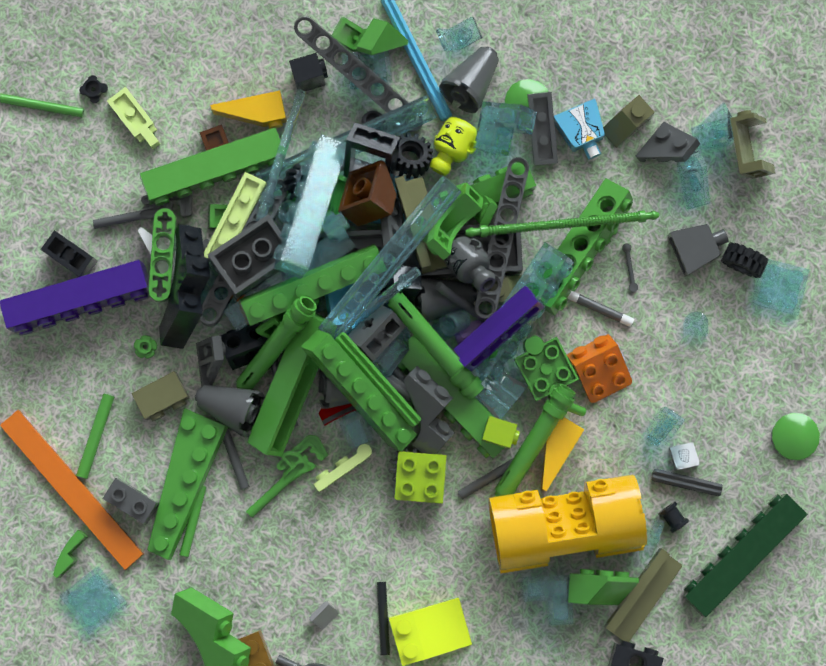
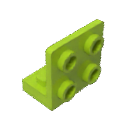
(420, 477)

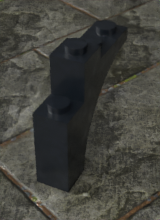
(188, 283)

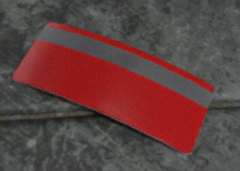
(332, 414)

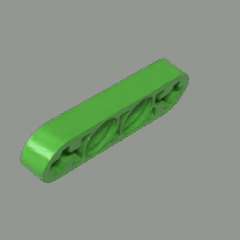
(162, 255)

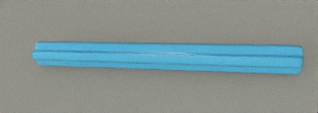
(418, 60)

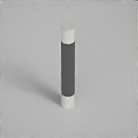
(600, 308)

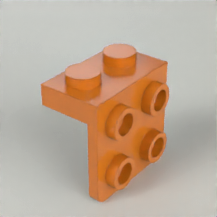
(600, 368)

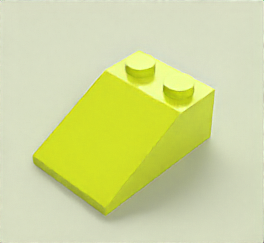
(430, 631)

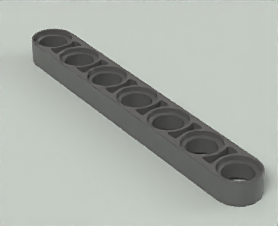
(352, 63)
(503, 250)
(221, 305)

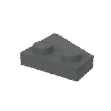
(210, 358)

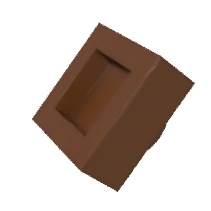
(214, 137)

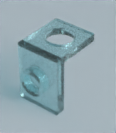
(459, 35)

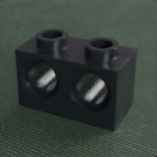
(247, 344)

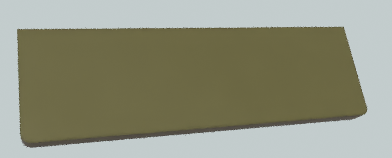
(410, 196)
(644, 596)

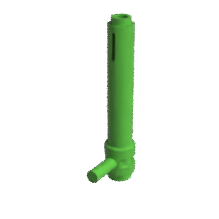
(293, 321)
(436, 346)
(554, 410)

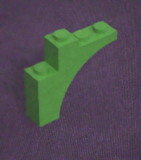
(210, 629)

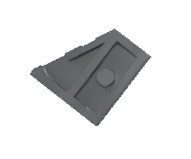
(668, 145)

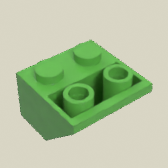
(600, 587)

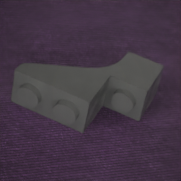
(429, 402)

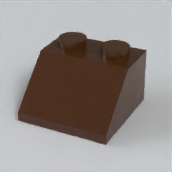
(368, 194)

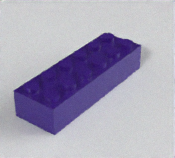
(76, 297)

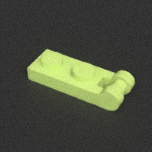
(343, 467)

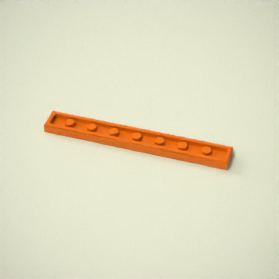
(72, 489)

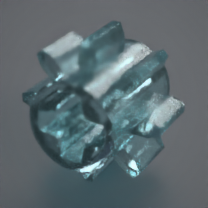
(335, 226)

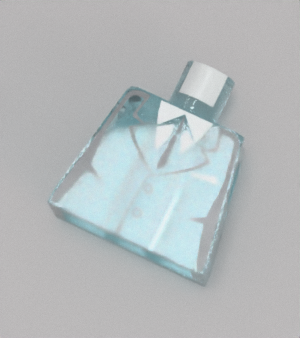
(500, 394)

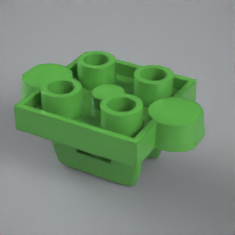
(544, 366)

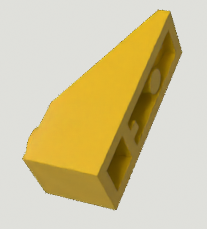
(258, 110)
(558, 449)

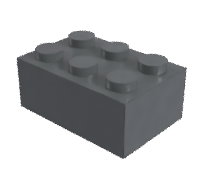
(248, 257)

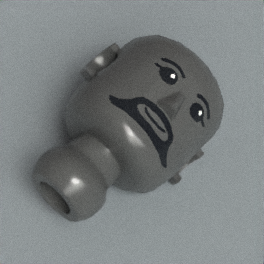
(470, 263)

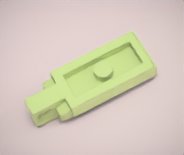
(134, 117)

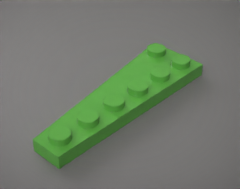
(189, 466)

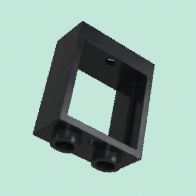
(362, 139)

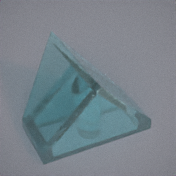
(715, 130)

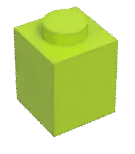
(500, 432)

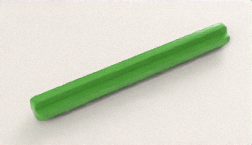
(378, 379)

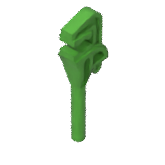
(294, 466)

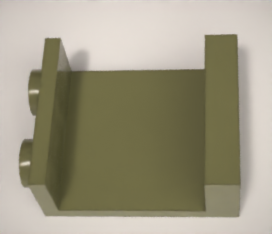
(743, 146)

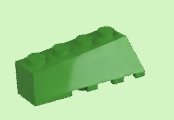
(493, 185)

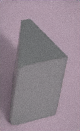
(323, 615)

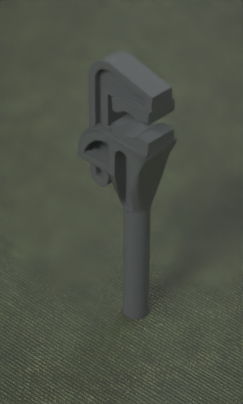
(147, 212)

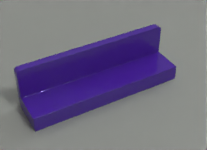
(498, 328)

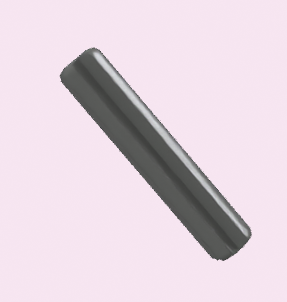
(687, 482)

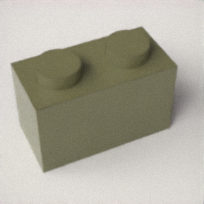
(160, 396)

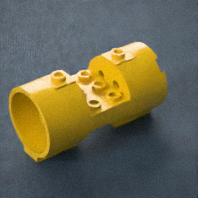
(599, 519)

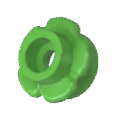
(151, 347)

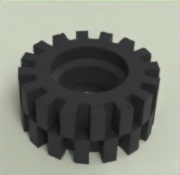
(418, 147)
(744, 260)

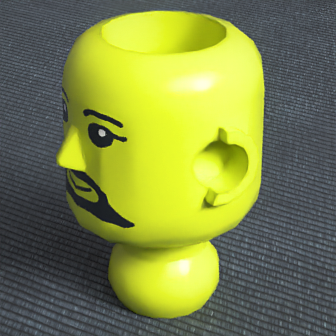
(453, 144)

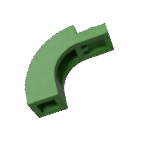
(441, 236)

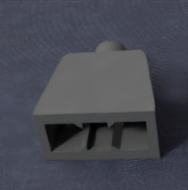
(696, 246)

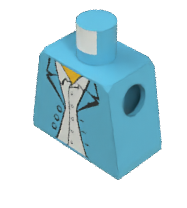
(581, 128)

